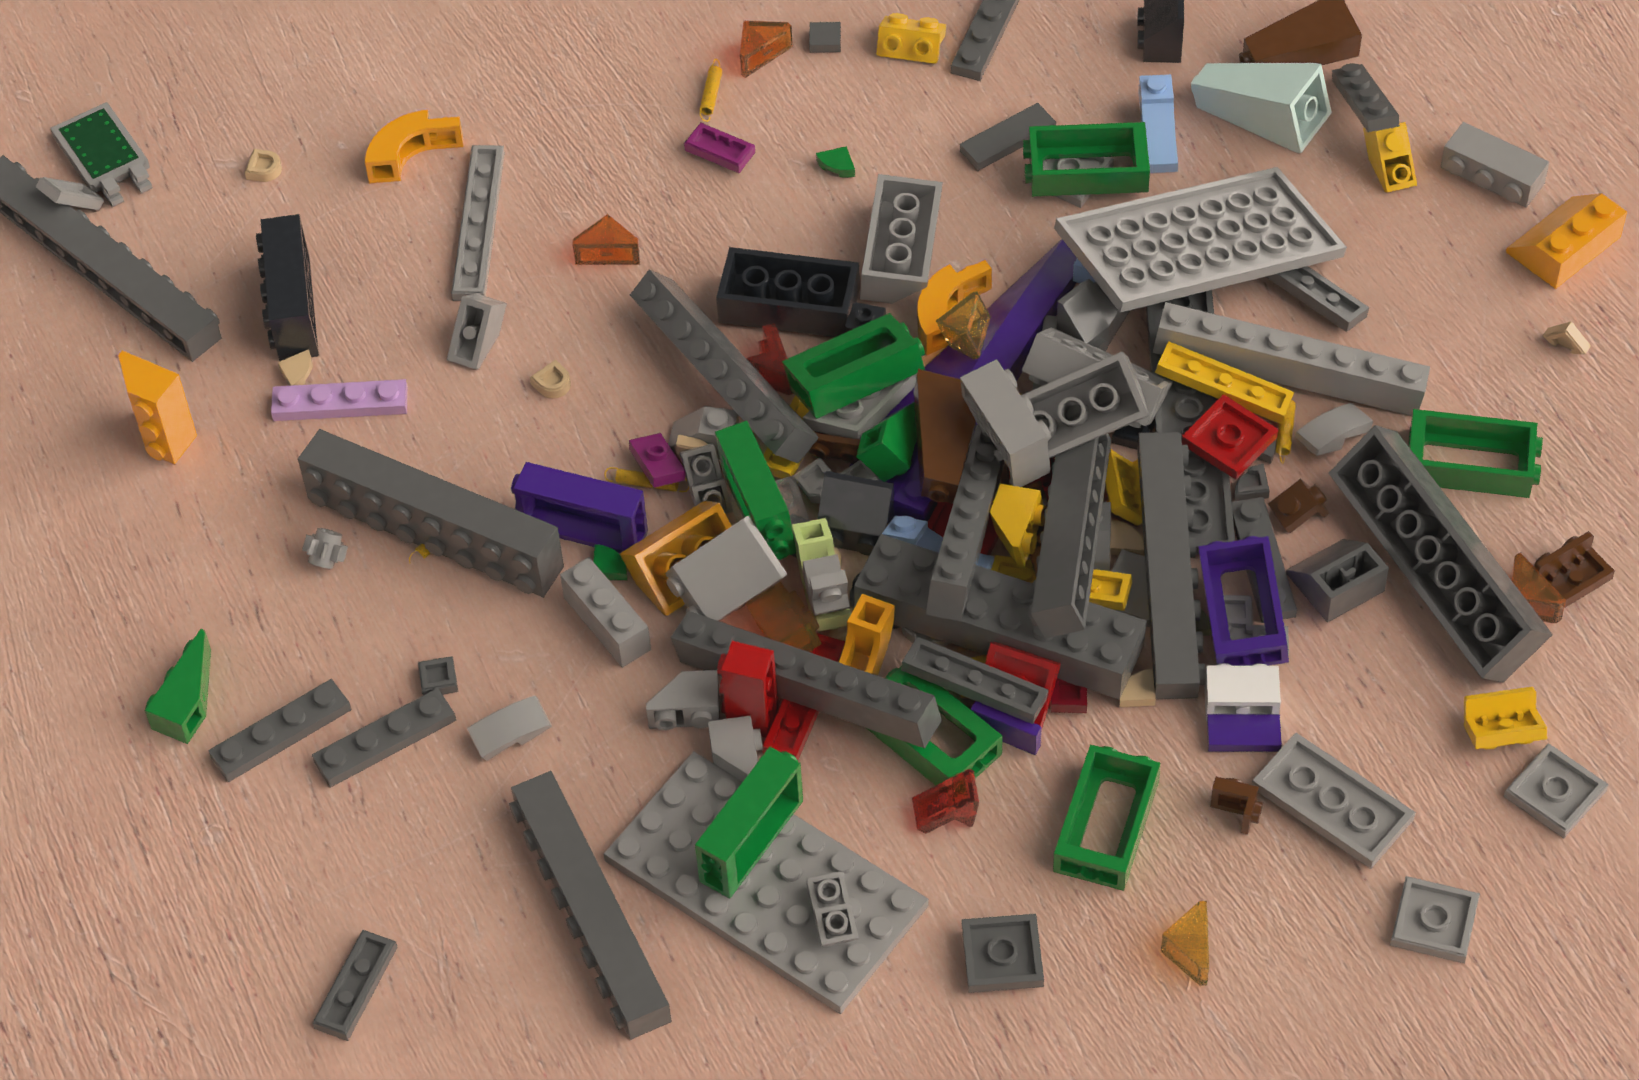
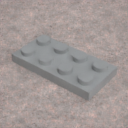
(1333, 800)

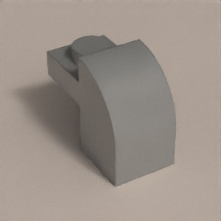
(825, 585)

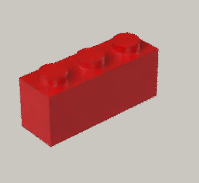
(749, 684)

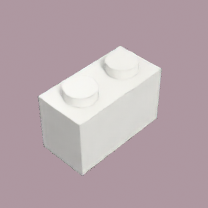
(1242, 689)

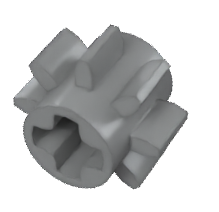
(325, 548)

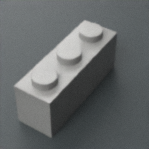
(1494, 164)
(605, 612)

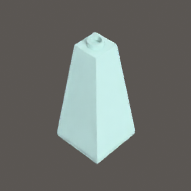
(1269, 99)

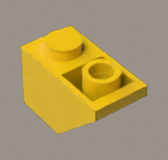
(1391, 157)
(1016, 519)

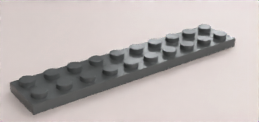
(1177, 413)

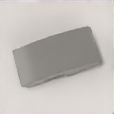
(1331, 428)
(705, 476)
(509, 725)
(832, 909)

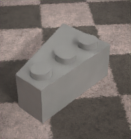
(1008, 422)

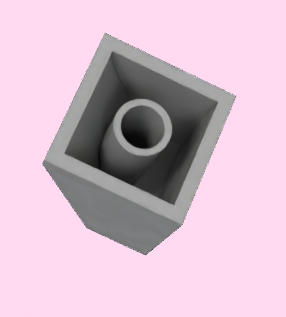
(726, 572)

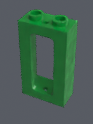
(1087, 142)
(854, 365)
(1478, 434)
(755, 487)
(931, 760)
(1117, 767)
(749, 822)

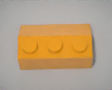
(1569, 237)
(158, 407)
(665, 547)

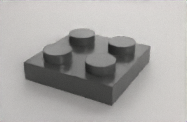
(1002, 953)

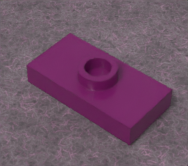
(719, 147)
(657, 460)

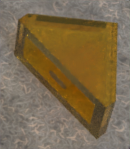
(966, 325)
(1188, 945)

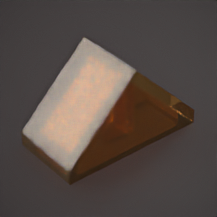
(763, 43)
(606, 244)
(1537, 590)

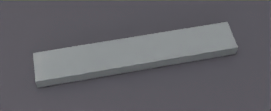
(478, 221)

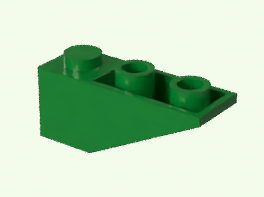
(890, 444)
(182, 699)

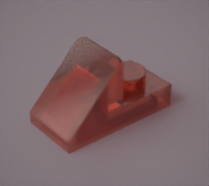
(770, 359)
(947, 802)

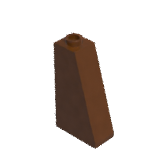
(1313, 34)
(942, 434)

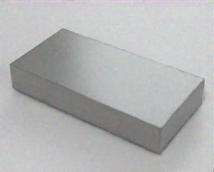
(69, 193)

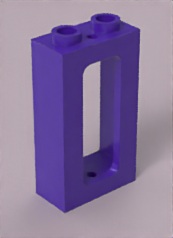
(582, 506)
(1245, 554)

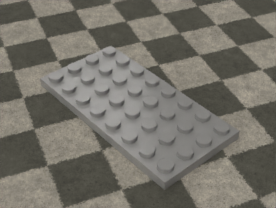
(1199, 238)
(772, 907)

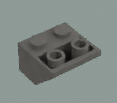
(1340, 577)

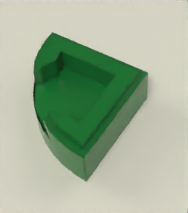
(836, 161)
(610, 563)

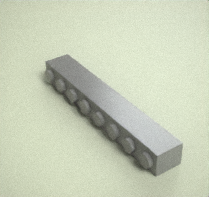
(1296, 359)

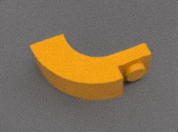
(406, 138)
(942, 293)
(868, 634)

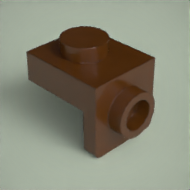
(1298, 505)
(1237, 798)

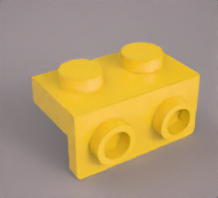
(910, 38)
(1124, 488)
(1503, 718)

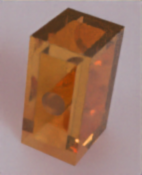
(782, 619)

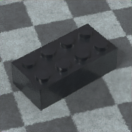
(287, 286)
(787, 290)

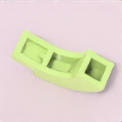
(812, 542)

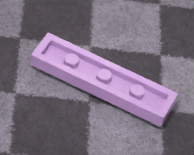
(339, 400)

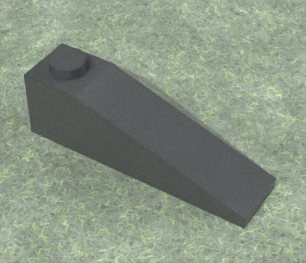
(1089, 315)

